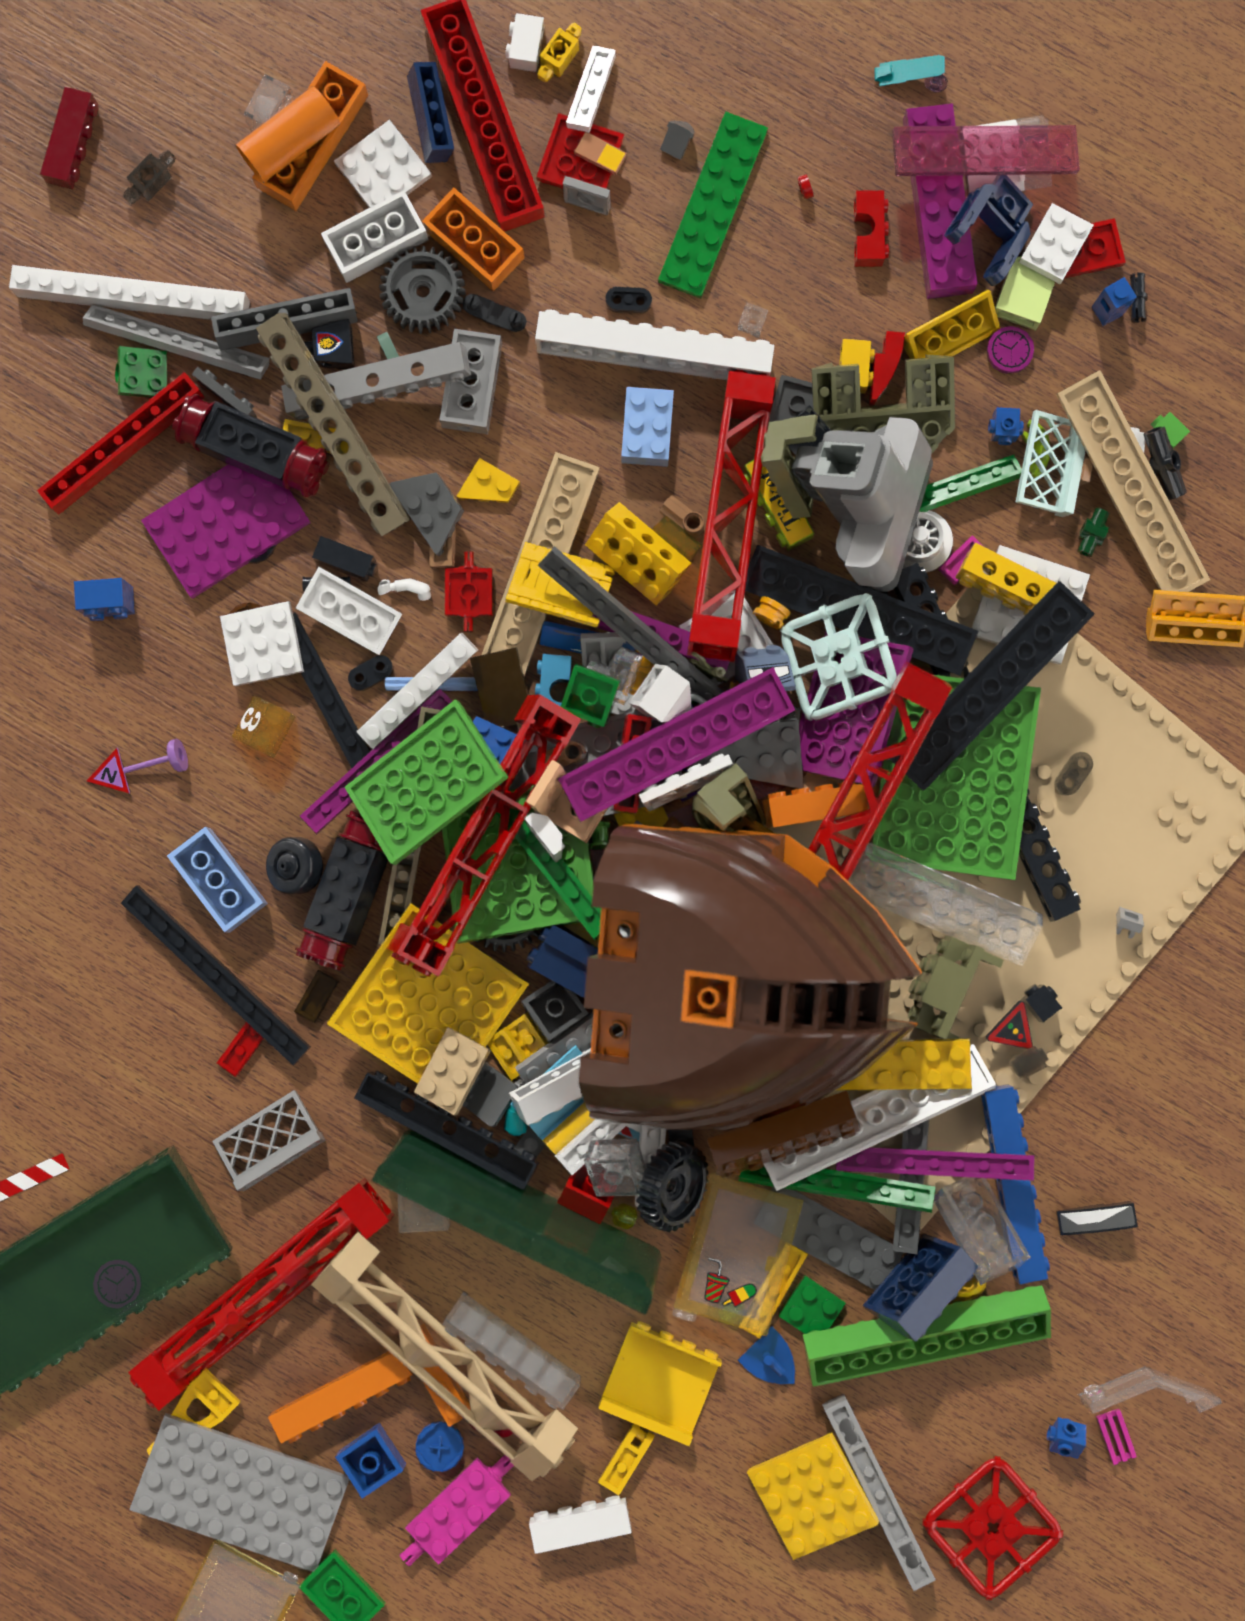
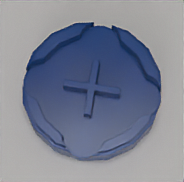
(439, 1446)

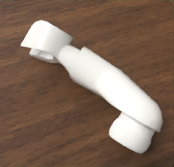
(411, 585)

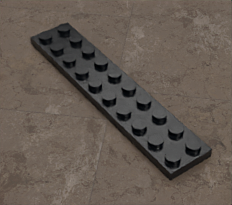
(808, 588)
(998, 680)

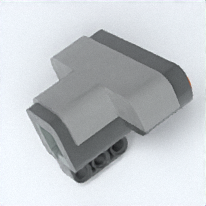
(874, 493)

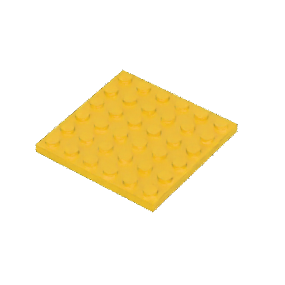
(406, 1013)

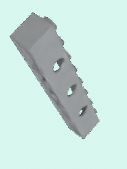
(394, 375)
(878, 1492)

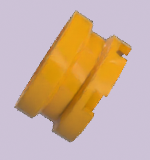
(771, 612)

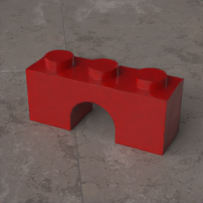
(870, 208)

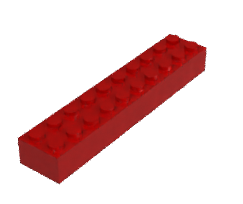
(482, 114)

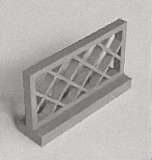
(278, 1159)

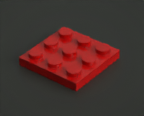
(561, 160)

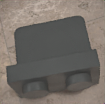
(490, 1095)

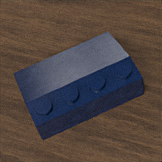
(921, 1286)

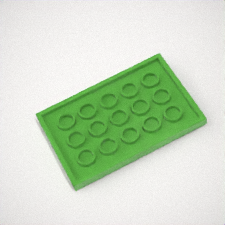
(426, 782)

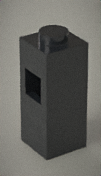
(345, 559)

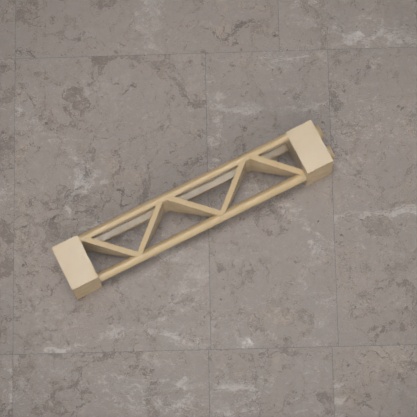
(549, 1434)

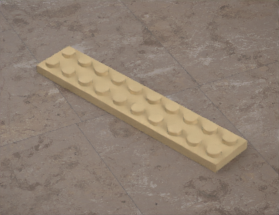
(1132, 485)
(551, 525)

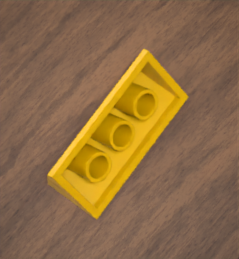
(954, 329)

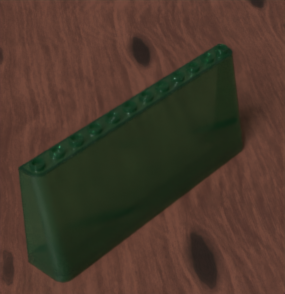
(522, 1220)
(102, 1264)

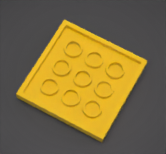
(813, 1496)

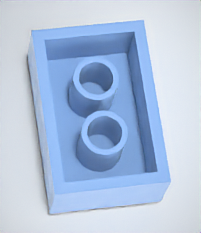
(647, 426)

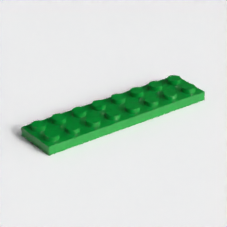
(713, 205)

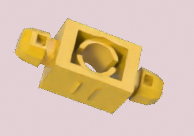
(561, 39)

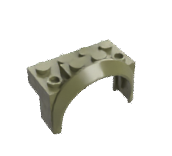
(779, 460)
(726, 800)

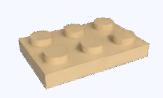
(452, 1071)

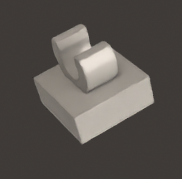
(1129, 920)

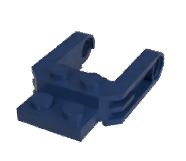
(1004, 212)

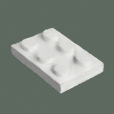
(1056, 243)

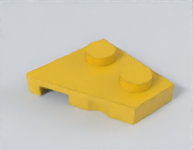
(488, 484)

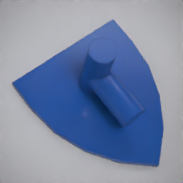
(770, 1359)

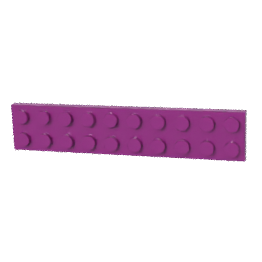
(676, 744)

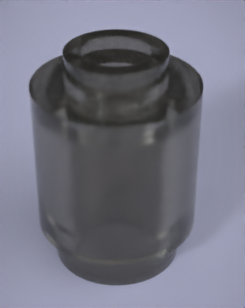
(1029, 1062)

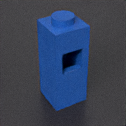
(1118, 297)

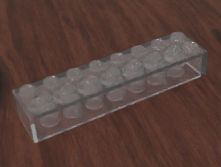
(946, 904)

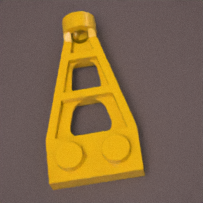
(212, 1394)

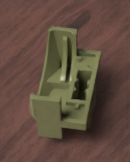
(945, 985)

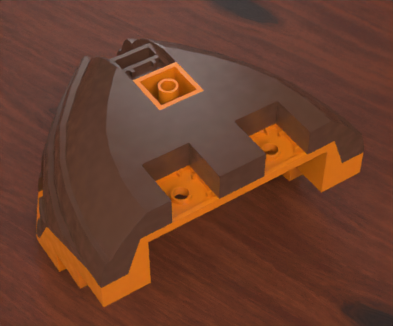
(741, 981)

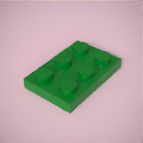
(341, 1591)

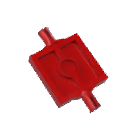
(468, 591)

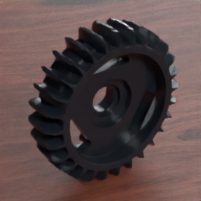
(672, 1206)

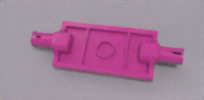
(457, 1510)

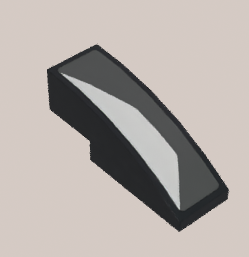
(1097, 1218)

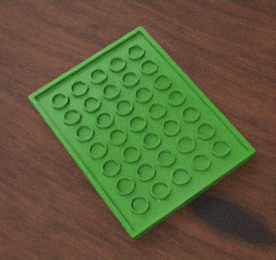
(976, 806)

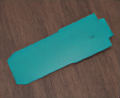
(907, 70)

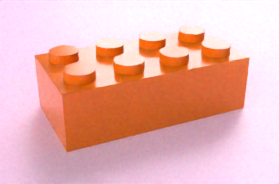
(473, 239)
(810, 806)

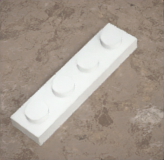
(591, 89)

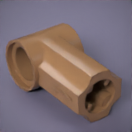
(682, 515)
(564, 758)

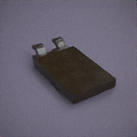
(500, 685)

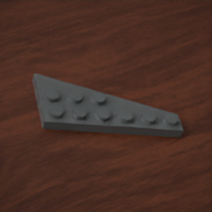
(768, 754)

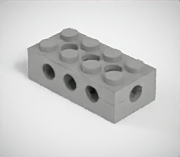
(481, 393)

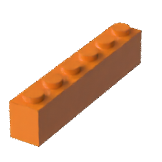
(337, 1396)

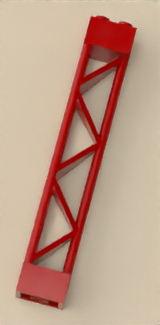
(748, 399)

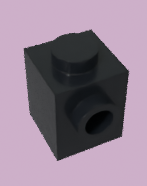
(1041, 1002)

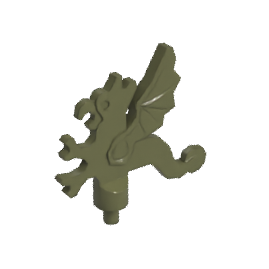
(717, 672)

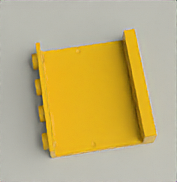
(659, 1382)

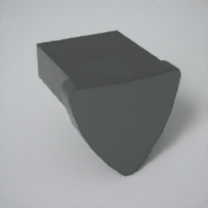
(677, 138)

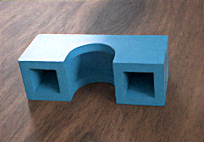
(553, 671)

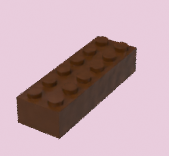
(784, 1135)

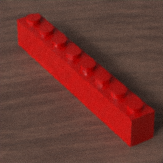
(118, 445)

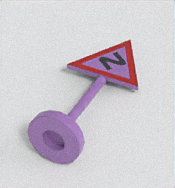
(112, 774)

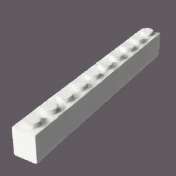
(125, 293)

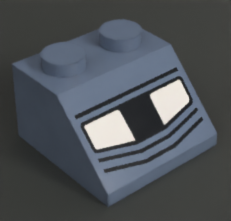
(756, 661)

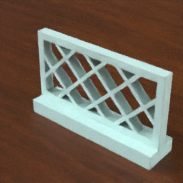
(1070, 472)

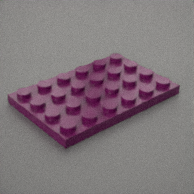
(222, 526)
(835, 741)

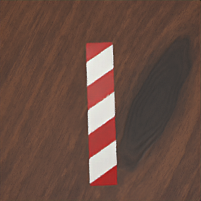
(33, 1176)

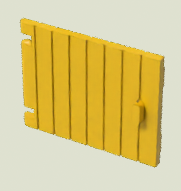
(544, 594)

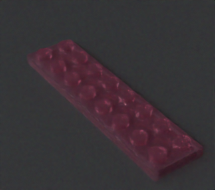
(985, 150)

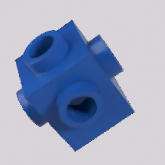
(1005, 425)
(1067, 1437)

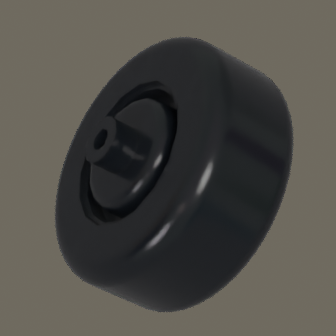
(294, 865)

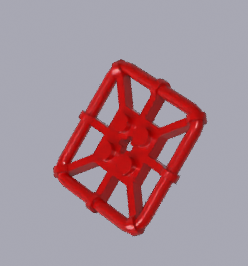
(992, 1544)

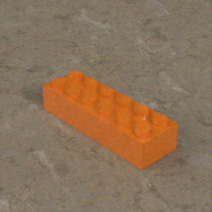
(295, 180)

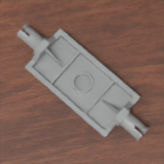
(544, 1058)

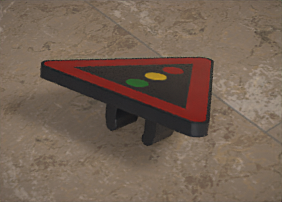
(1013, 1028)

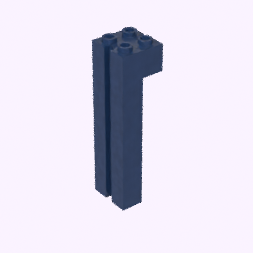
(562, 959)

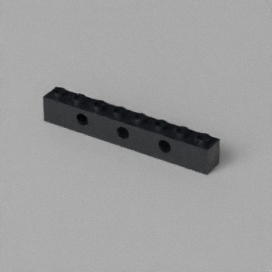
(429, 1121)

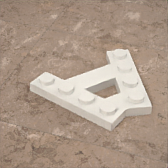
(573, 1153)

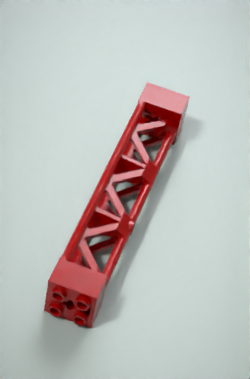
(919, 688)
(415, 943)
(162, 1374)

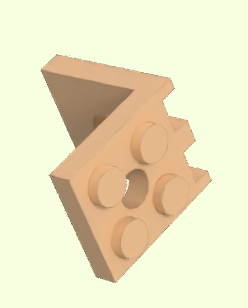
(550, 800)

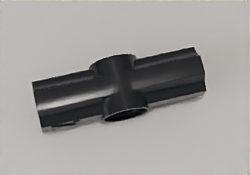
(1165, 462)

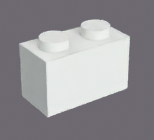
(526, 42)

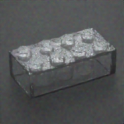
(981, 1227)

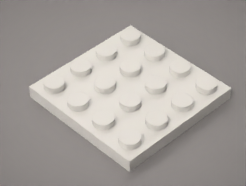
(996, 620)

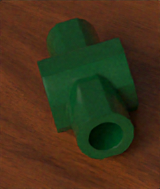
(1093, 532)

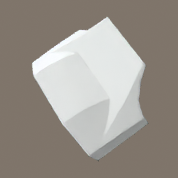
(546, 834)

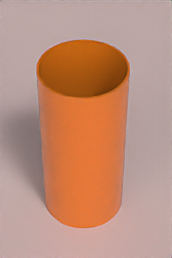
(288, 134)

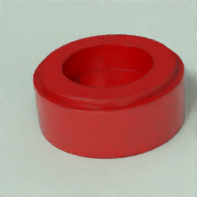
(805, 187)

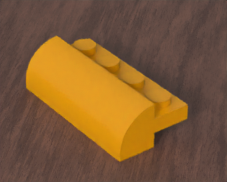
(1196, 618)

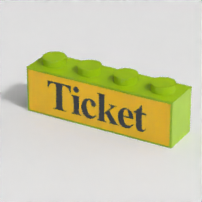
(790, 531)

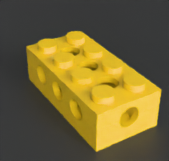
(637, 553)
(1000, 570)

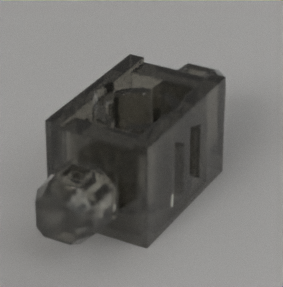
(144, 169)

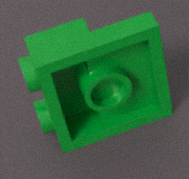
(590, 696)

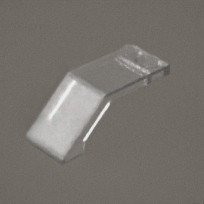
(1139, 1381)

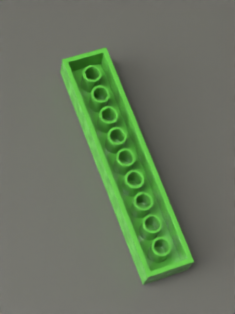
(959, 1331)

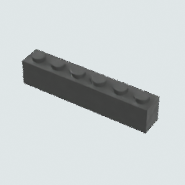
(305, 313)

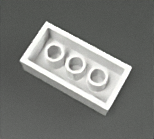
(375, 236)

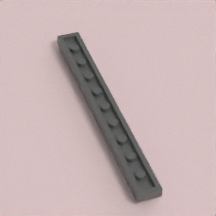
(624, 621)

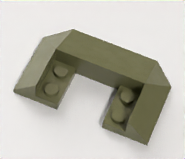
(928, 398)

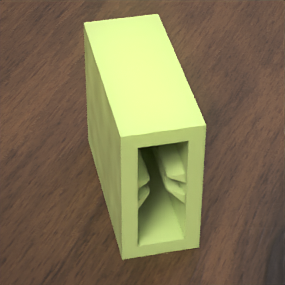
(1024, 296)

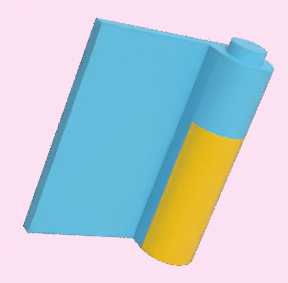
(564, 1125)

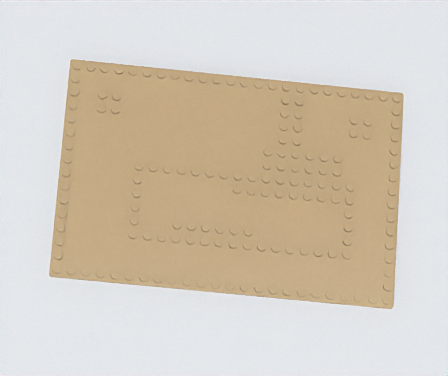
(1139, 835)

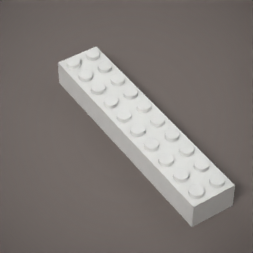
(650, 346)

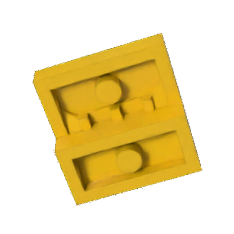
(516, 1044)

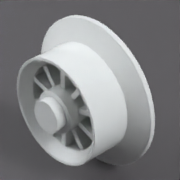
(930, 542)

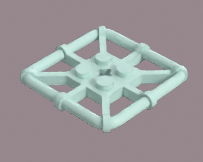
(851, 665)

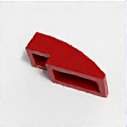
(885, 364)

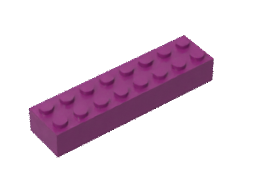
(937, 199)

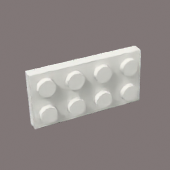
(348, 610)
(679, 786)

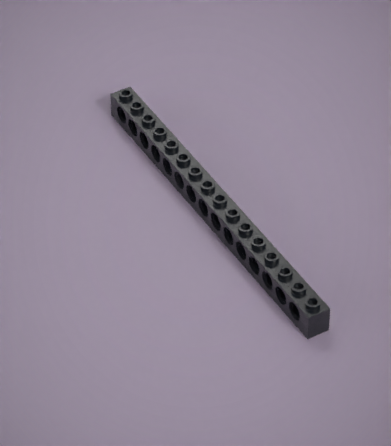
(1032, 863)

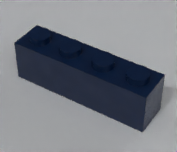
(430, 112)

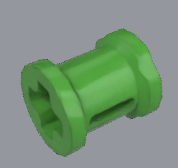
(600, 836)

